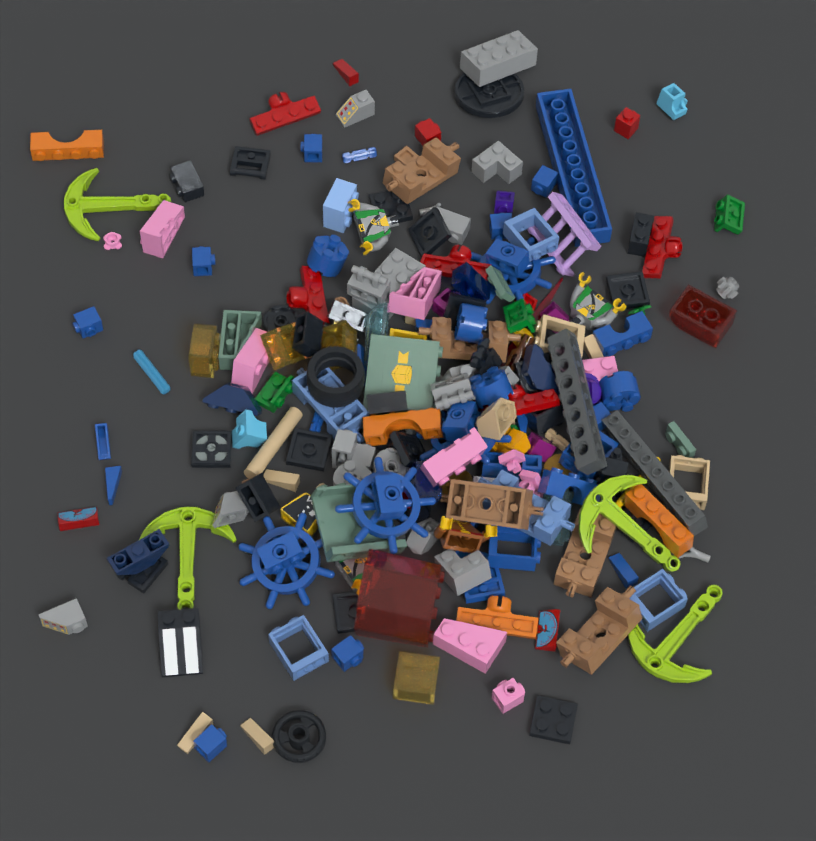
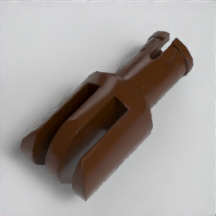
(519, 351)

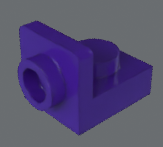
(504, 202)

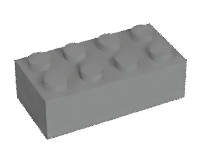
(498, 58)
(397, 268)

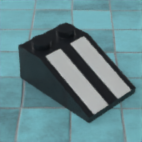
(180, 642)

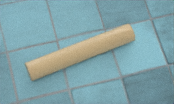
(273, 442)

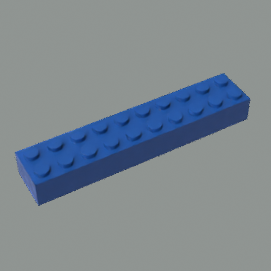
(573, 161)

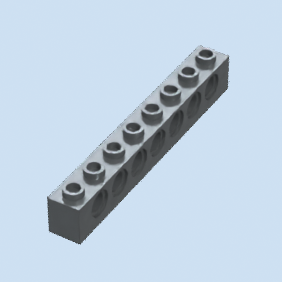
(576, 402)
(655, 473)

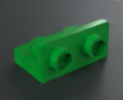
(729, 214)
(519, 316)
(274, 392)

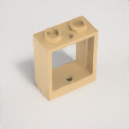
(558, 325)
(696, 465)

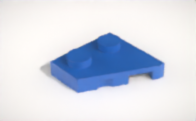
(489, 588)

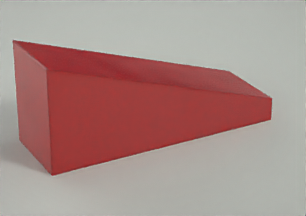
(349, 74)

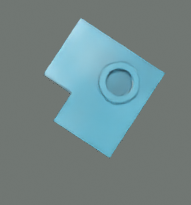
(672, 101)
(248, 431)

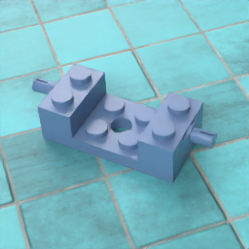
(340, 418)
(540, 527)

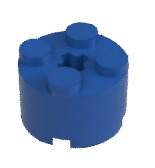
(327, 255)
(470, 323)
(490, 386)
(620, 391)

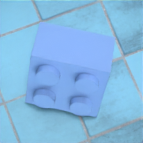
(336, 205)

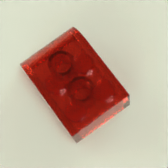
(702, 316)

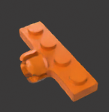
(500, 618)

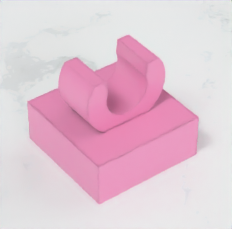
(511, 460)
(529, 480)

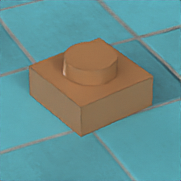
(405, 155)

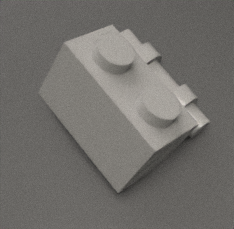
(368, 285)
(452, 391)

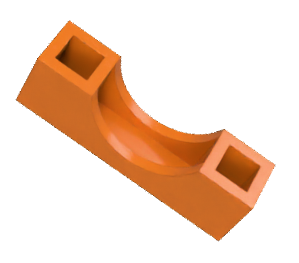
(88, 145)
(379, 427)
(672, 531)

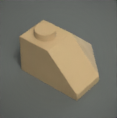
(496, 419)

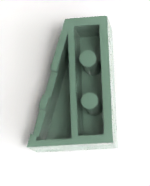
(235, 332)

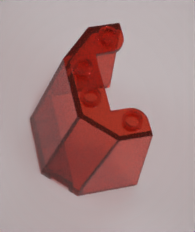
(398, 598)

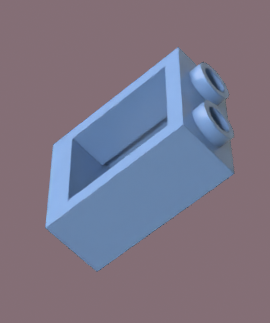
(524, 221)
(667, 582)
(306, 664)

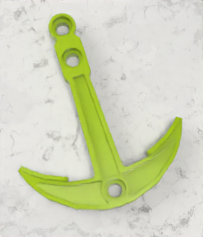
(81, 205)
(611, 511)
(176, 519)
(664, 652)

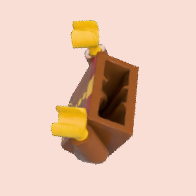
(462, 535)

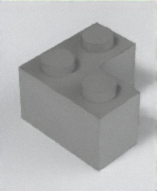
(497, 160)
(346, 448)
(465, 572)

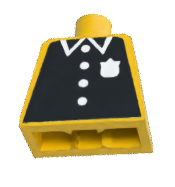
(301, 504)

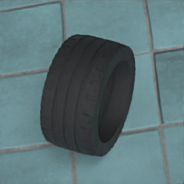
(332, 357)

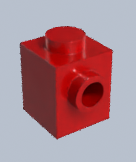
(627, 123)
(426, 131)

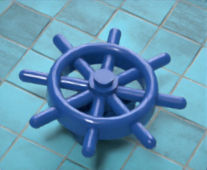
(512, 263)
(455, 425)
(388, 503)
(282, 554)

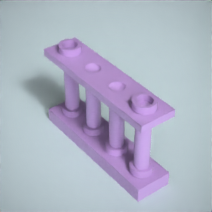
(578, 229)

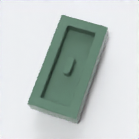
(496, 279)
(679, 440)

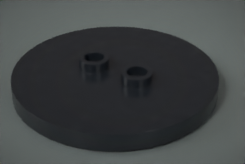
(492, 99)

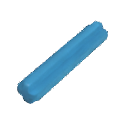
(151, 371)

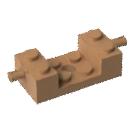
(436, 164)
(455, 349)
(508, 507)
(581, 574)
(614, 616)

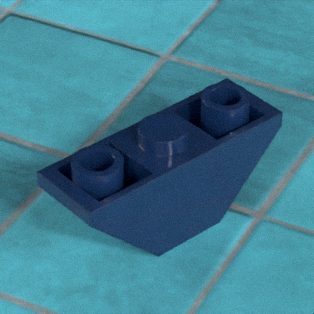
(537, 371)
(234, 399)
(139, 554)

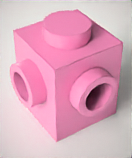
(508, 695)

